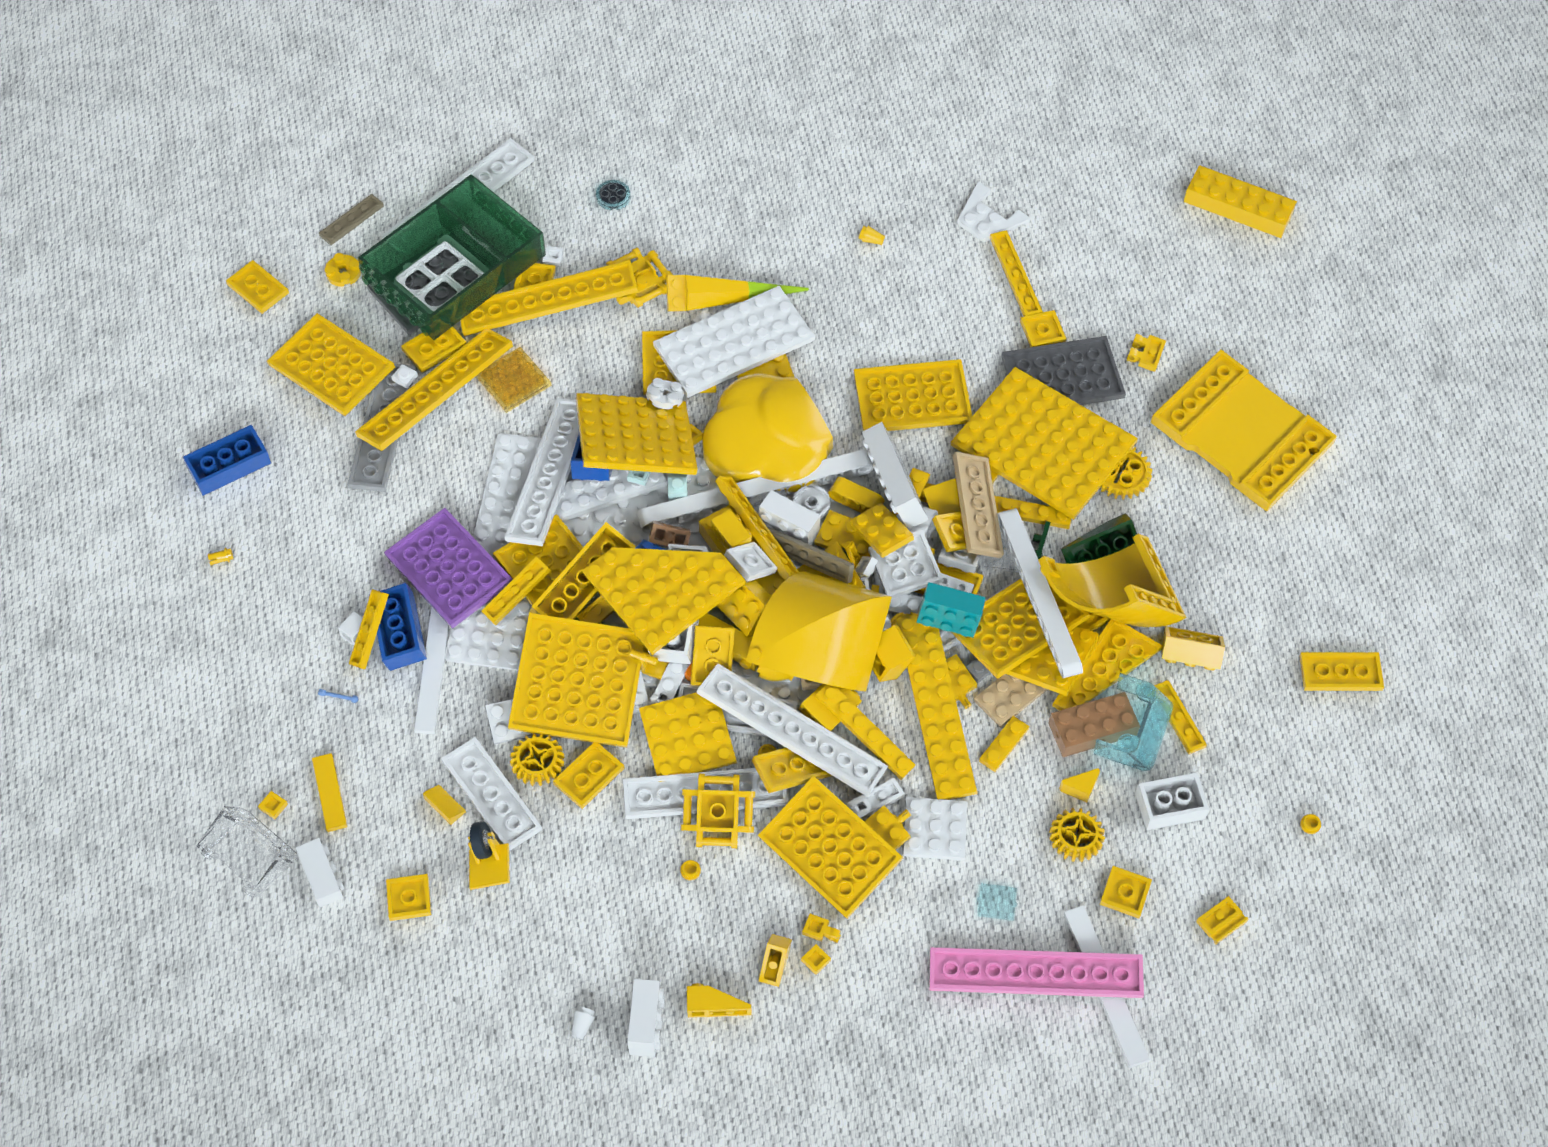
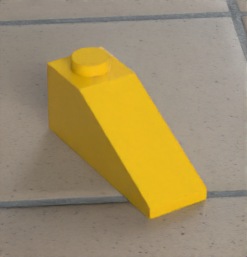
(710, 1002)

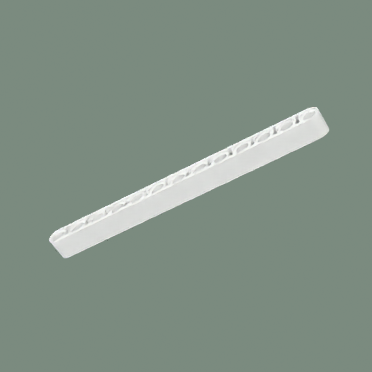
(708, 502)

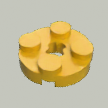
(338, 262)

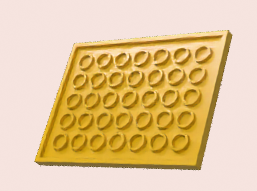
(1044, 442)

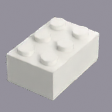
(789, 518)
(1172, 801)
(645, 1018)

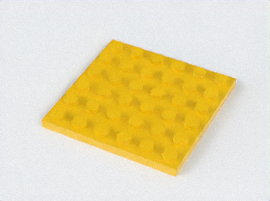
(634, 435)
(576, 681)

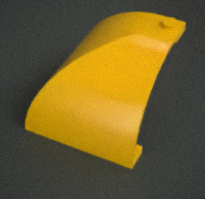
(1119, 586)
(820, 631)

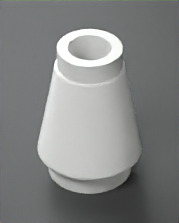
(582, 1021)

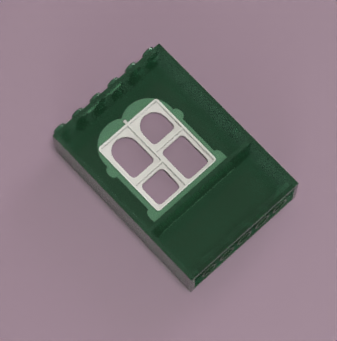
(473, 227)

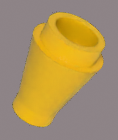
(870, 235)

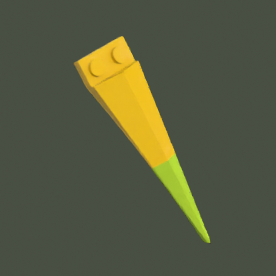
(699, 292)

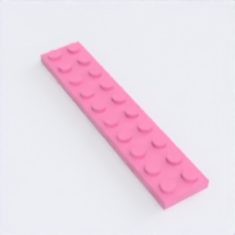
(1036, 972)

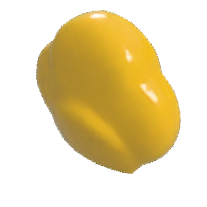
(766, 431)

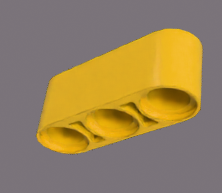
(854, 495)

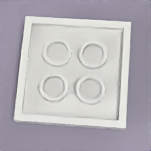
(907, 567)
(936, 828)

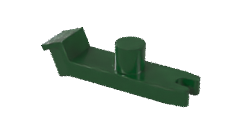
(1041, 539)

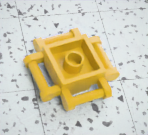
(647, 280)
(717, 810)

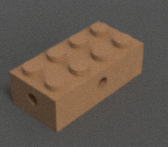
(1102, 719)

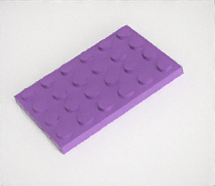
(448, 567)

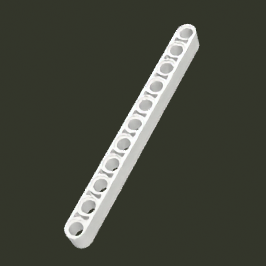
(1040, 594)

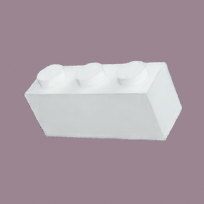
(320, 872)

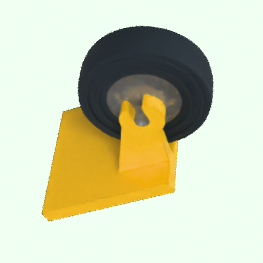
(487, 858)

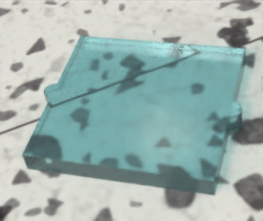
(997, 902)

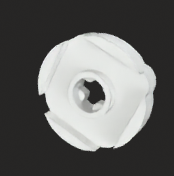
(659, 387)
(816, 494)

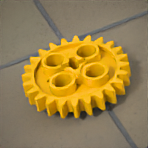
(1136, 479)

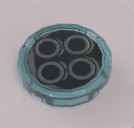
(613, 195)

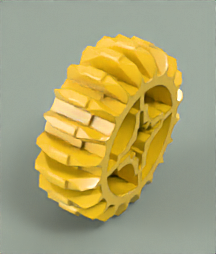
(550, 750)
(1093, 835)

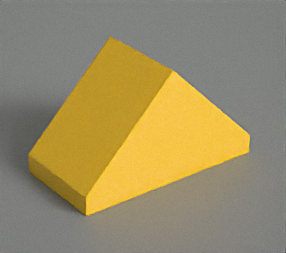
(1080, 785)

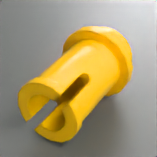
(220, 556)

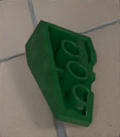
(1101, 541)

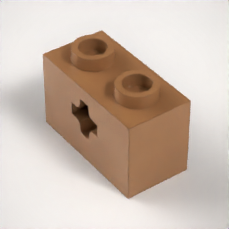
(668, 534)

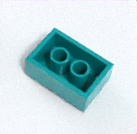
(951, 609)

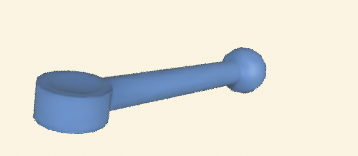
(354, 699)

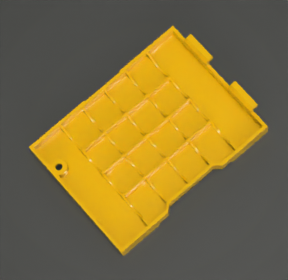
(1243, 430)

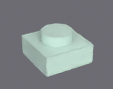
(638, 477)

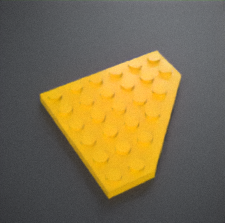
(662, 589)

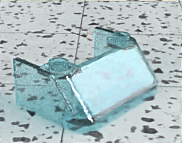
(1142, 749)

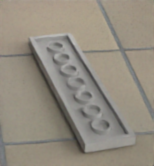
(370, 465)

